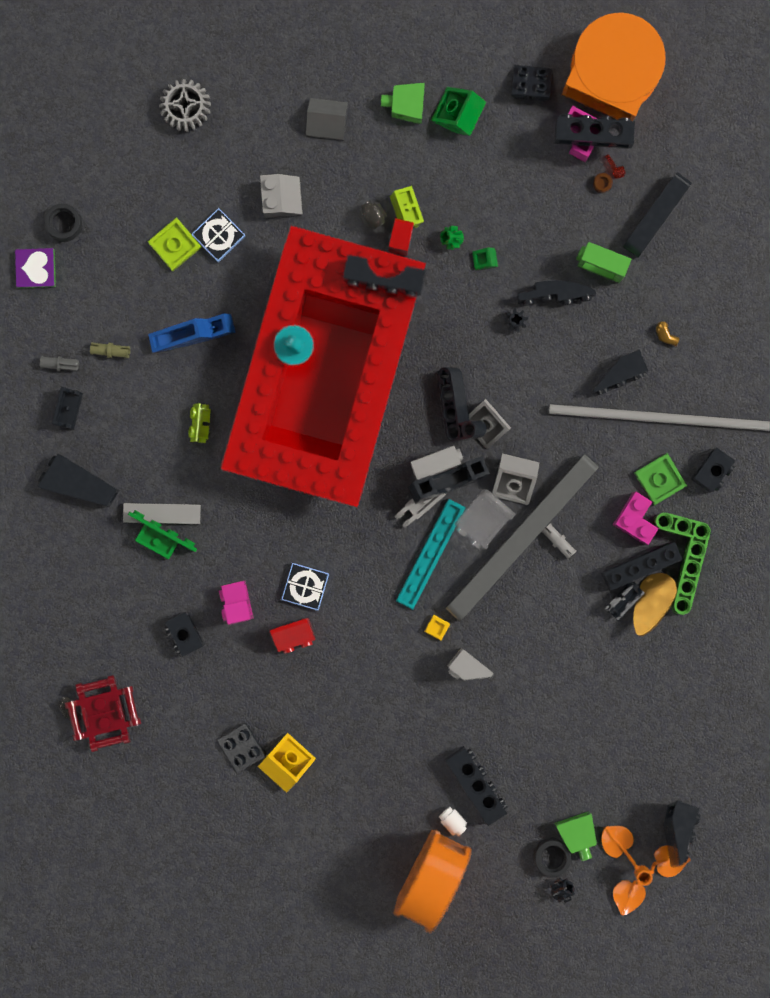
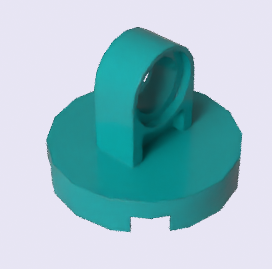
(293, 345)

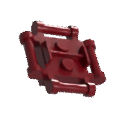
(103, 713)

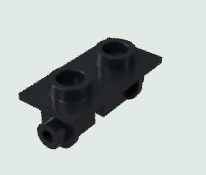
(625, 600)

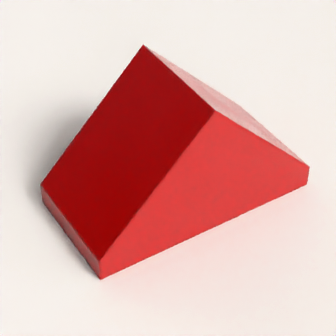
(401, 237)

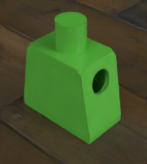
(406, 102)
(578, 834)

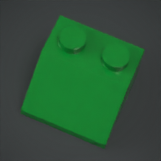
(459, 110)

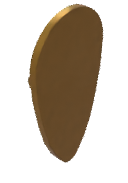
(653, 605)

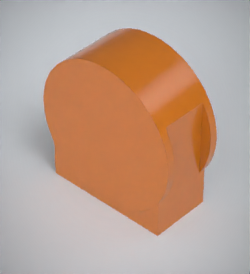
(616, 65)
(432, 880)

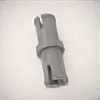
(558, 541)

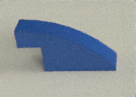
(191, 332)

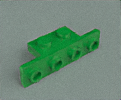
(157, 539)

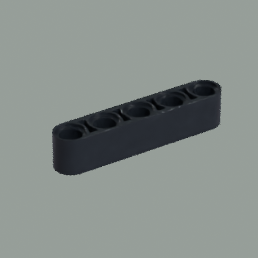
(657, 214)

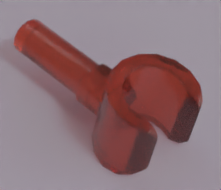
(618, 172)

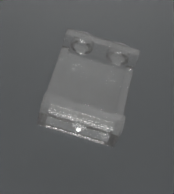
(483, 519)

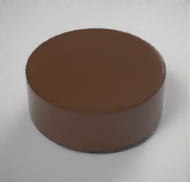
(602, 183)

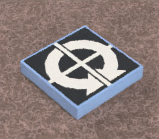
(218, 235)
(305, 586)

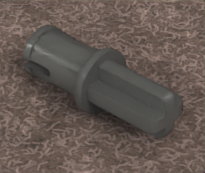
(59, 363)

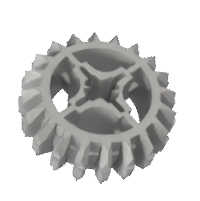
(184, 88)

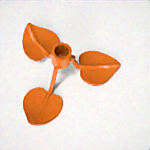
(627, 894)

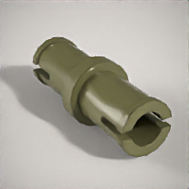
(110, 350)

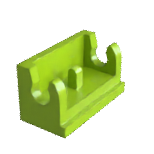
(406, 206)

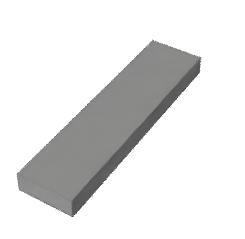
(164, 513)

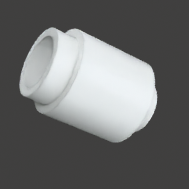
(453, 821)

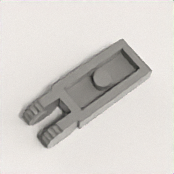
(418, 509)

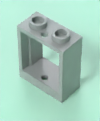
(437, 463)

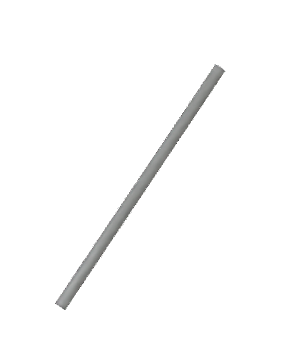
(659, 417)

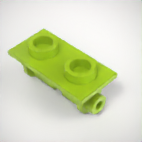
(199, 415)

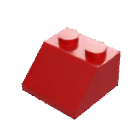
(292, 635)

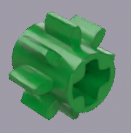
(451, 237)

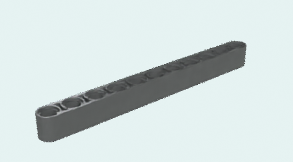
(522, 537)

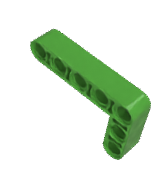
(688, 557)

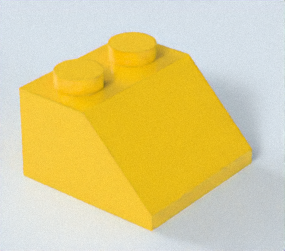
(287, 762)

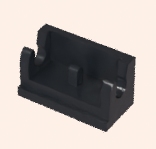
(67, 408)

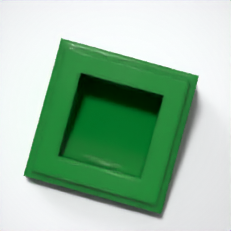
(485, 258)

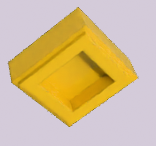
(437, 627)

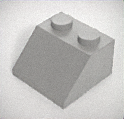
(281, 195)
(515, 479)
(467, 667)

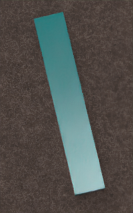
(430, 554)

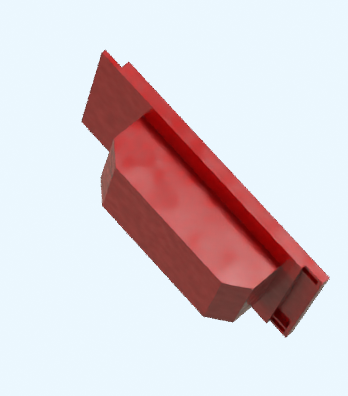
(321, 419)

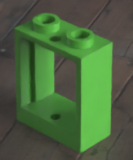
(603, 262)

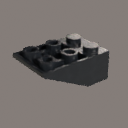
(678, 829)

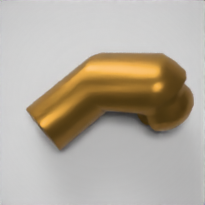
(664, 335)

